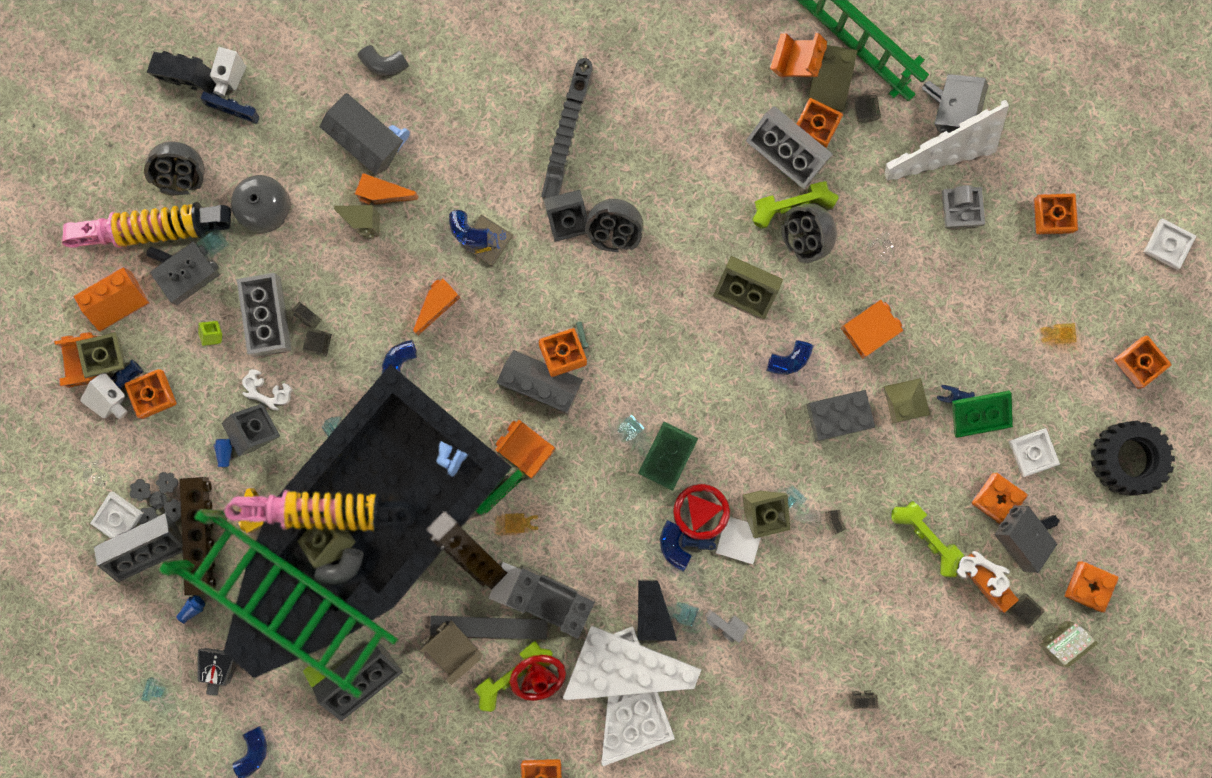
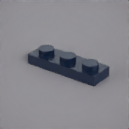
(230, 107)

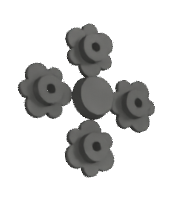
(157, 499)

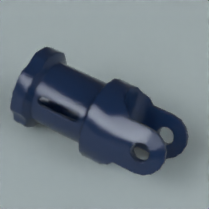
(127, 374)
(955, 394)
(700, 544)

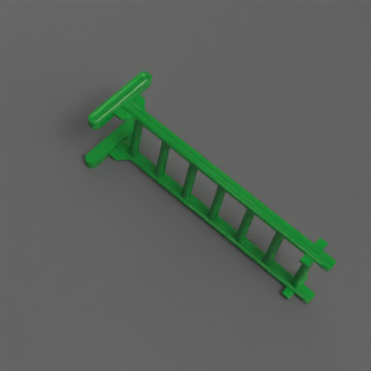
(911, 66)
(183, 569)

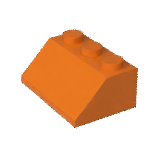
(111, 299)

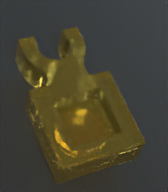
(1061, 333)
(517, 522)

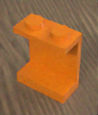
(798, 57)
(872, 328)
(72, 364)
(524, 448)

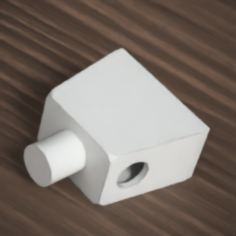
(227, 71)
(104, 397)

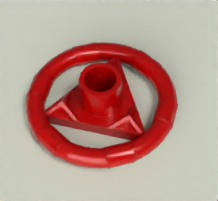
(701, 511)
(537, 678)

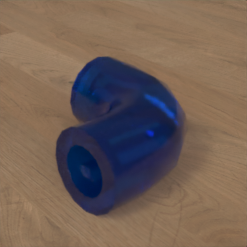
(464, 233)
(399, 354)
(793, 362)
(670, 546)
(255, 754)

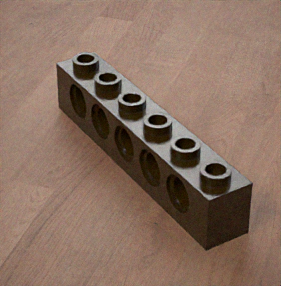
(190, 526)
(466, 551)

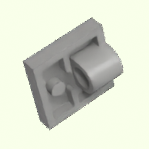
(963, 207)
(732, 630)

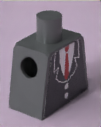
(214, 669)

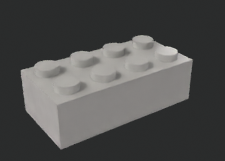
(789, 147)
(264, 315)

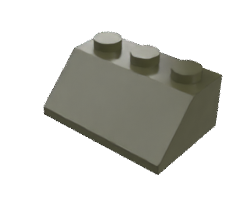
(748, 287)

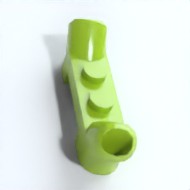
(817, 193)
(913, 515)
(489, 689)

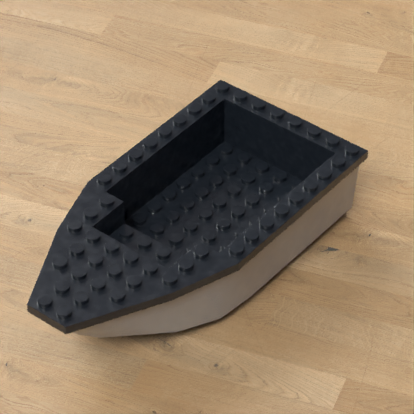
(382, 448)

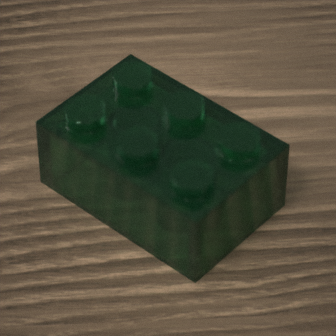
(668, 456)

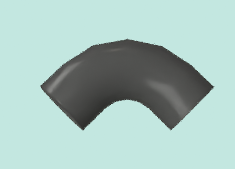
(382, 65)
(342, 571)

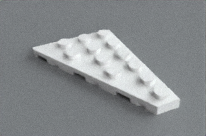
(973, 139)
(621, 667)
(633, 720)

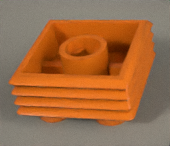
(828, 119)
(1062, 204)
(569, 343)
(1154, 363)
(140, 388)
(997, 486)
(1080, 592)
(541, 768)

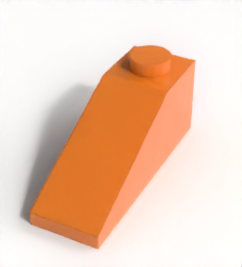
(380, 192)
(437, 301)
(981, 579)

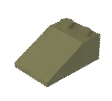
(834, 77)

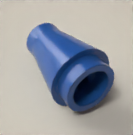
(223, 452)
(191, 608)

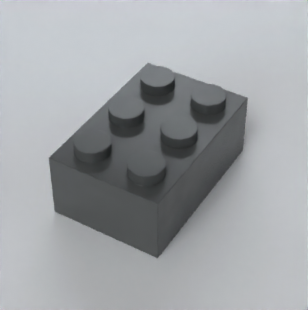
(840, 415)

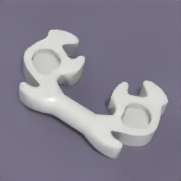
(251, 382)
(999, 583)

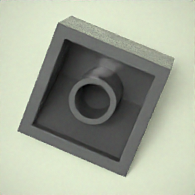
(566, 215)
(250, 429)

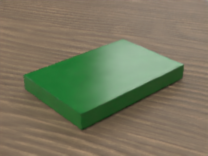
(982, 414)
(501, 492)

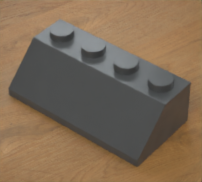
(361, 134)
(534, 381)
(139, 548)
(374, 676)

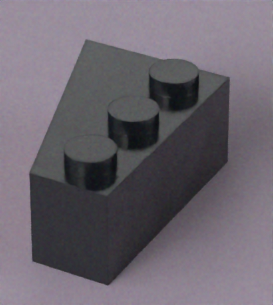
(181, 70)
(653, 614)

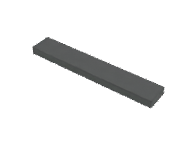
(494, 627)

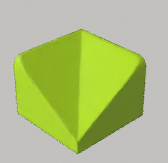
(210, 333)
(313, 676)

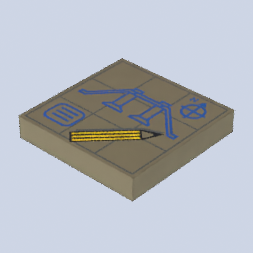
(496, 237)

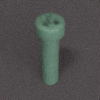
(584, 344)

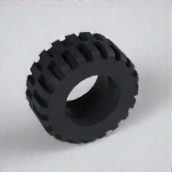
(1157, 454)

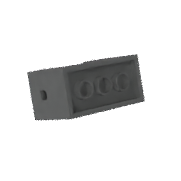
(551, 601)

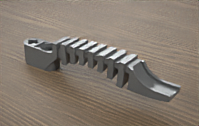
(565, 132)

